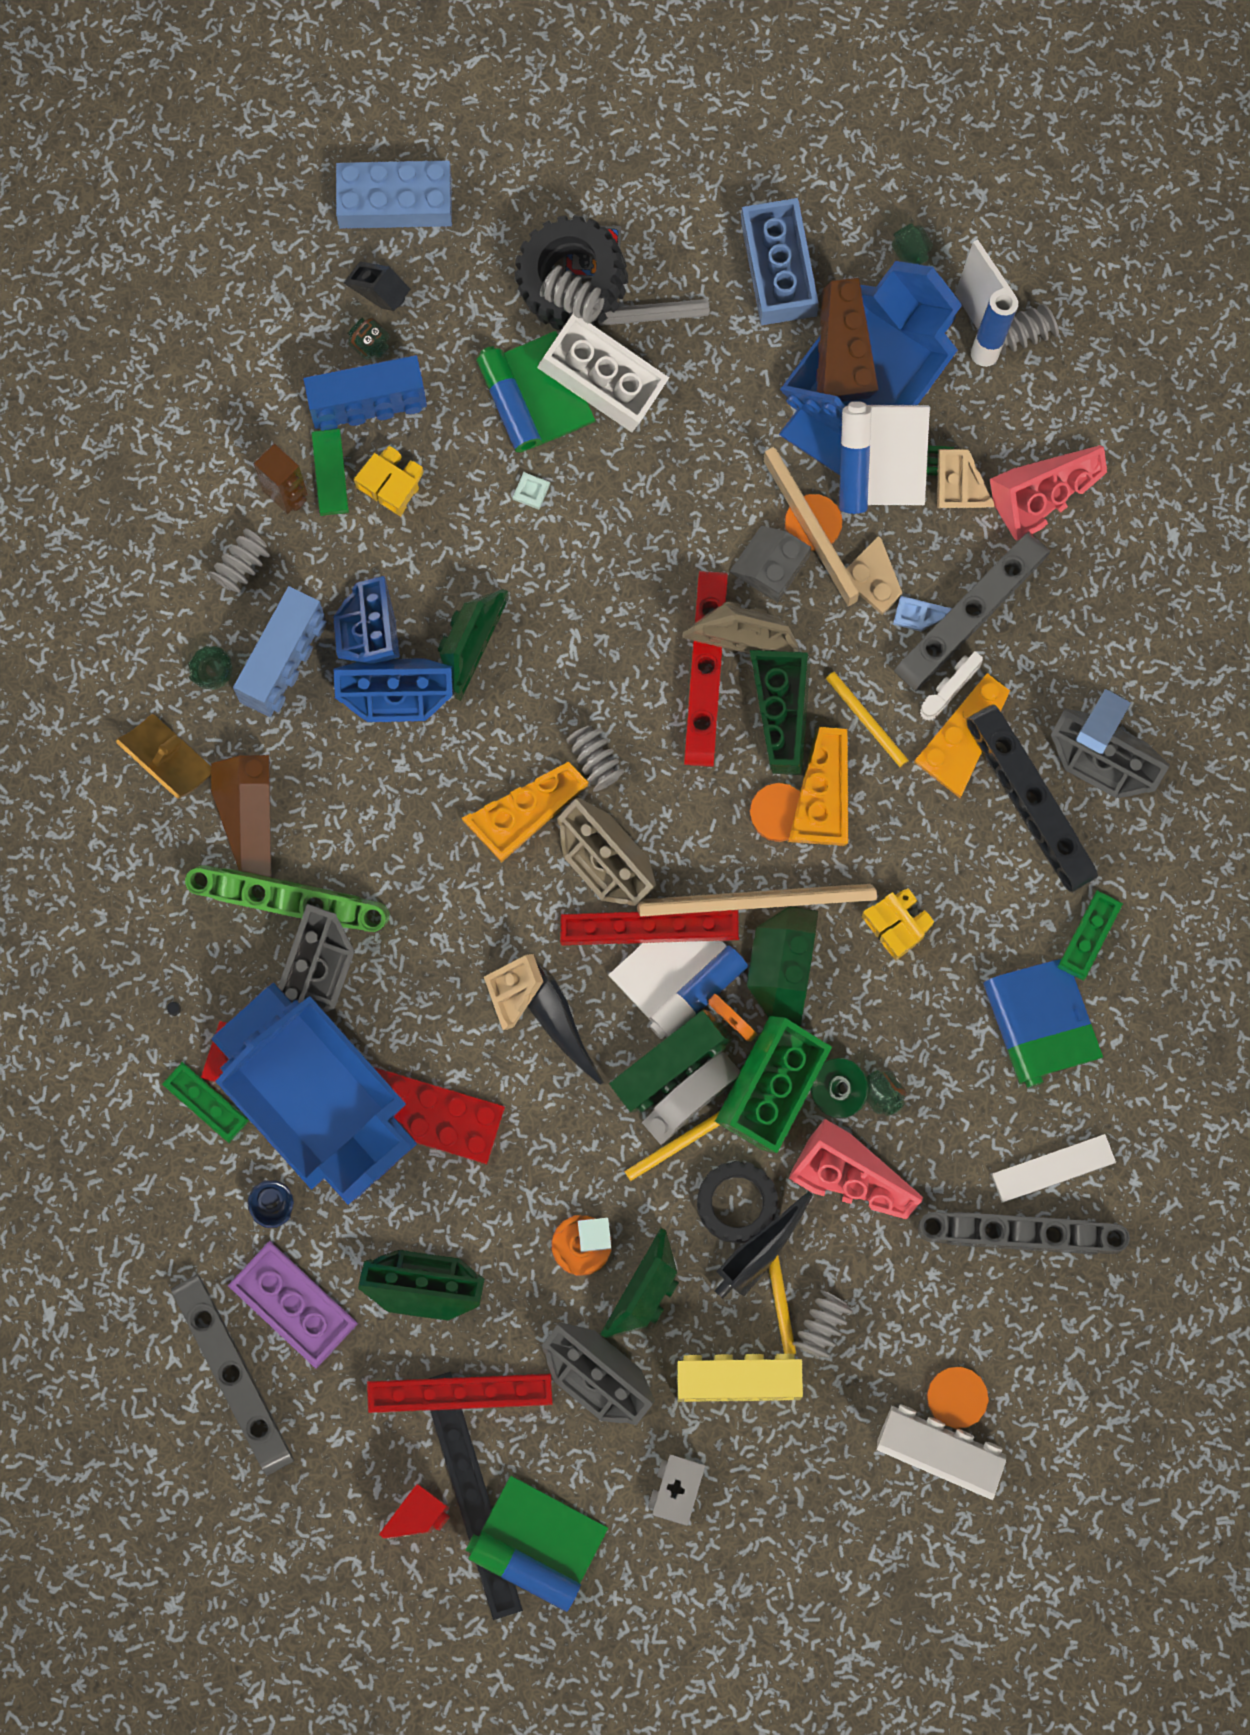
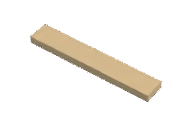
(811, 526)

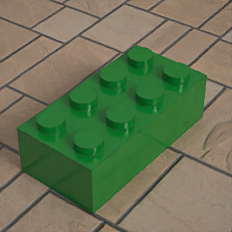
(773, 1084)

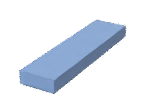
(1103, 721)

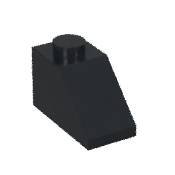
(378, 285)

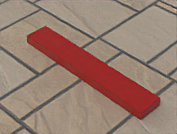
(633, 928)
(459, 1393)

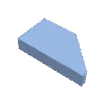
(918, 614)

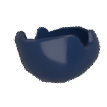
(268, 1193)

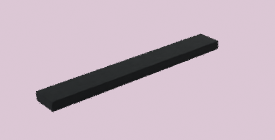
(472, 1499)

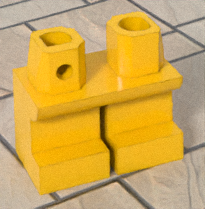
(388, 483)
(892, 911)

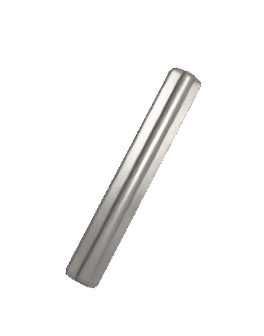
(657, 312)

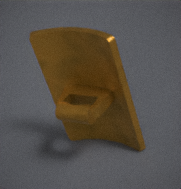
(165, 756)

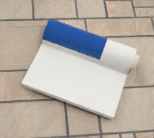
(987, 303)
(883, 456)
(676, 979)

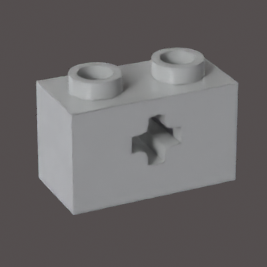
(690, 1476)

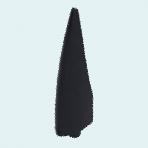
(555, 1017)
(755, 1256)

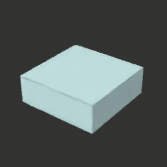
(531, 490)
(594, 1234)

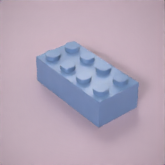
(394, 194)
(779, 261)
(280, 652)

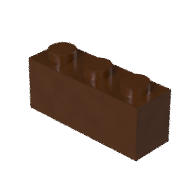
(281, 479)

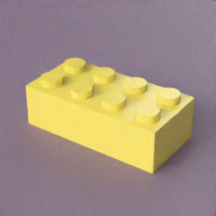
(739, 1379)

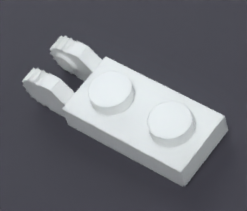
(950, 687)

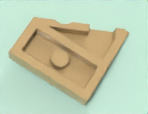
(959, 481)
(875, 577)
(513, 989)

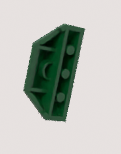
(469, 637)
(783, 962)
(421, 1284)
(645, 1290)

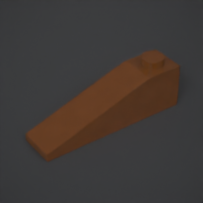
(244, 806)

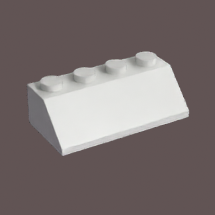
(603, 372)
(941, 1451)

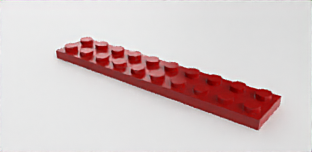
(431, 1113)

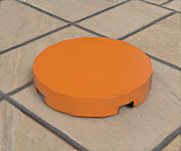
(825, 512)
(774, 811)
(732, 1018)
(569, 1254)
(957, 1397)

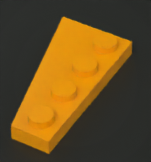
(954, 750)
(823, 799)
(516, 817)

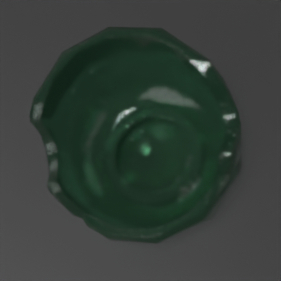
(217, 660)

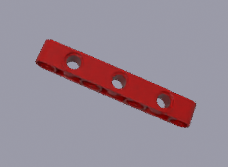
(705, 687)

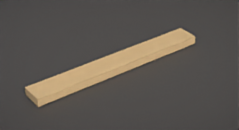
(756, 899)

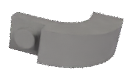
(691, 1097)

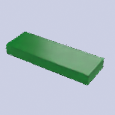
(330, 472)
(1090, 935)
(205, 1102)

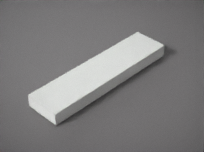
(1053, 1168)

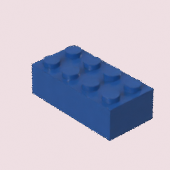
(365, 393)

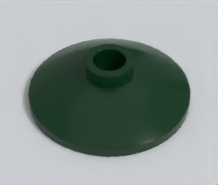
(827, 1088)

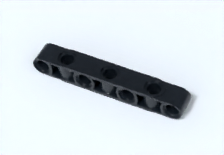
(1043, 819)

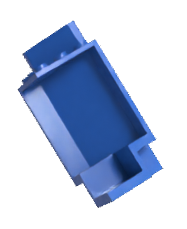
(908, 348)
(311, 1093)

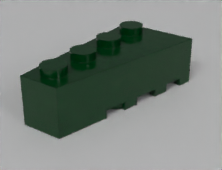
(783, 702)
(670, 1061)

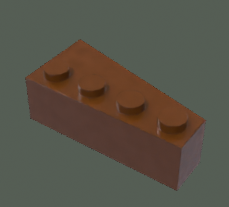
(845, 346)

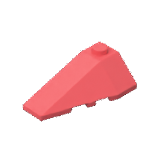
(1034, 490)
(844, 1165)

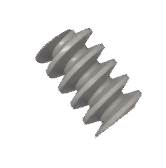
(572, 296)
(1030, 325)
(240, 561)
(594, 757)
(823, 1326)

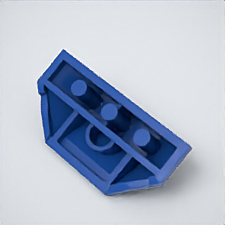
(367, 624)
(394, 689)

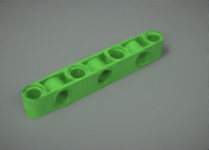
(284, 896)

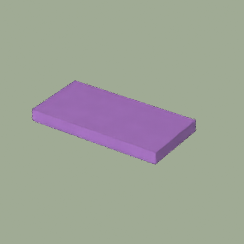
(292, 1304)

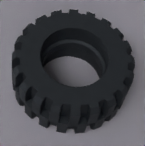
(564, 239)

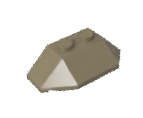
(742, 630)
(604, 854)

